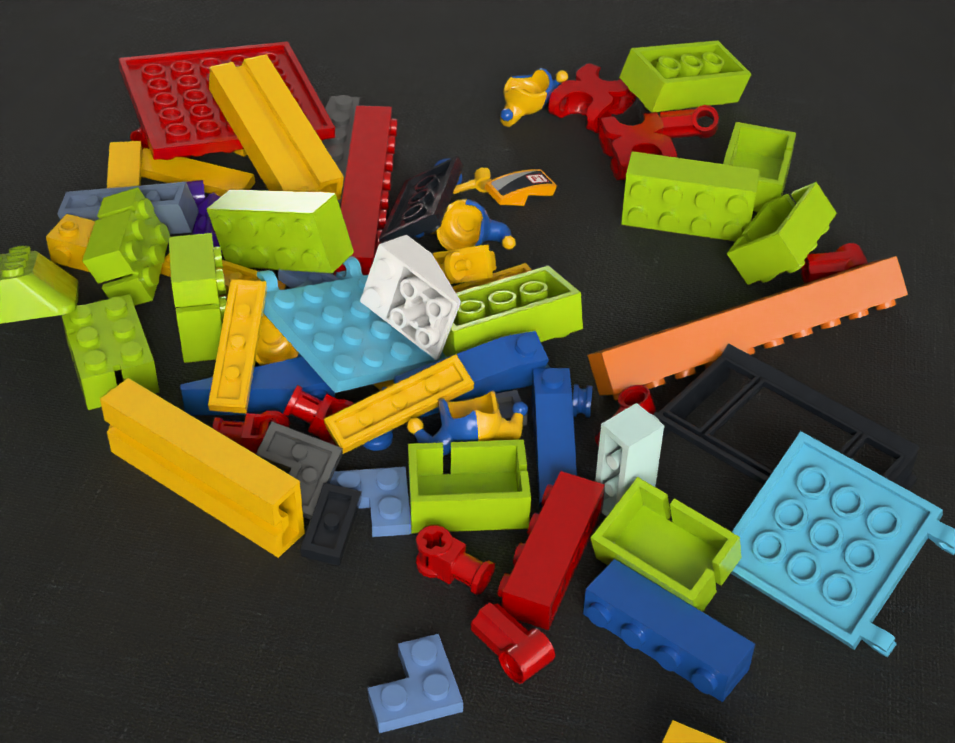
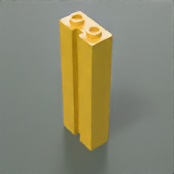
(273, 128)
(204, 467)

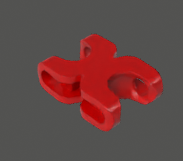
(590, 97)
(621, 139)

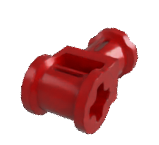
(315, 411)
(252, 430)
(450, 560)

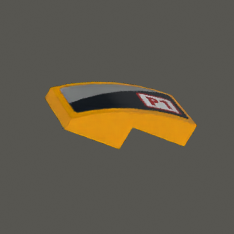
(517, 186)

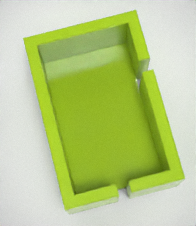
(764, 150)
(782, 234)
(127, 244)
(197, 294)
(105, 340)
(482, 492)
(676, 555)

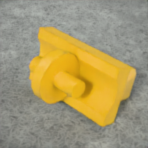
(467, 263)

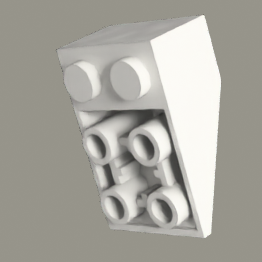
(411, 294)

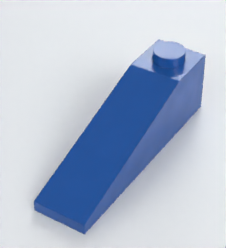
(498, 364)
(269, 391)
(552, 425)

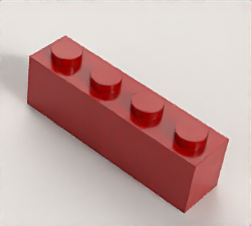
(552, 549)

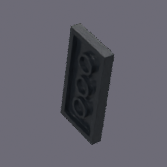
(423, 201)

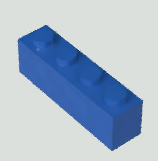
(668, 630)

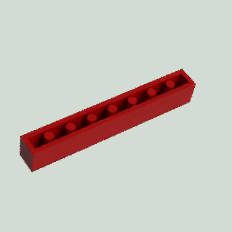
(366, 181)

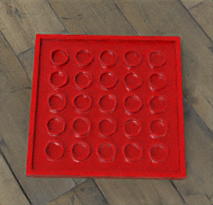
(181, 113)

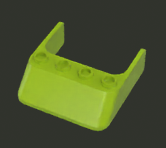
(34, 287)

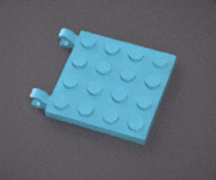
(339, 333)
(834, 541)

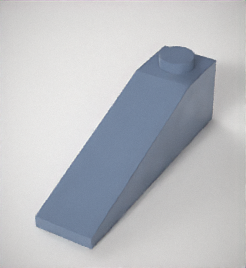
(171, 204)

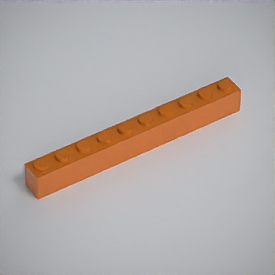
(747, 326)

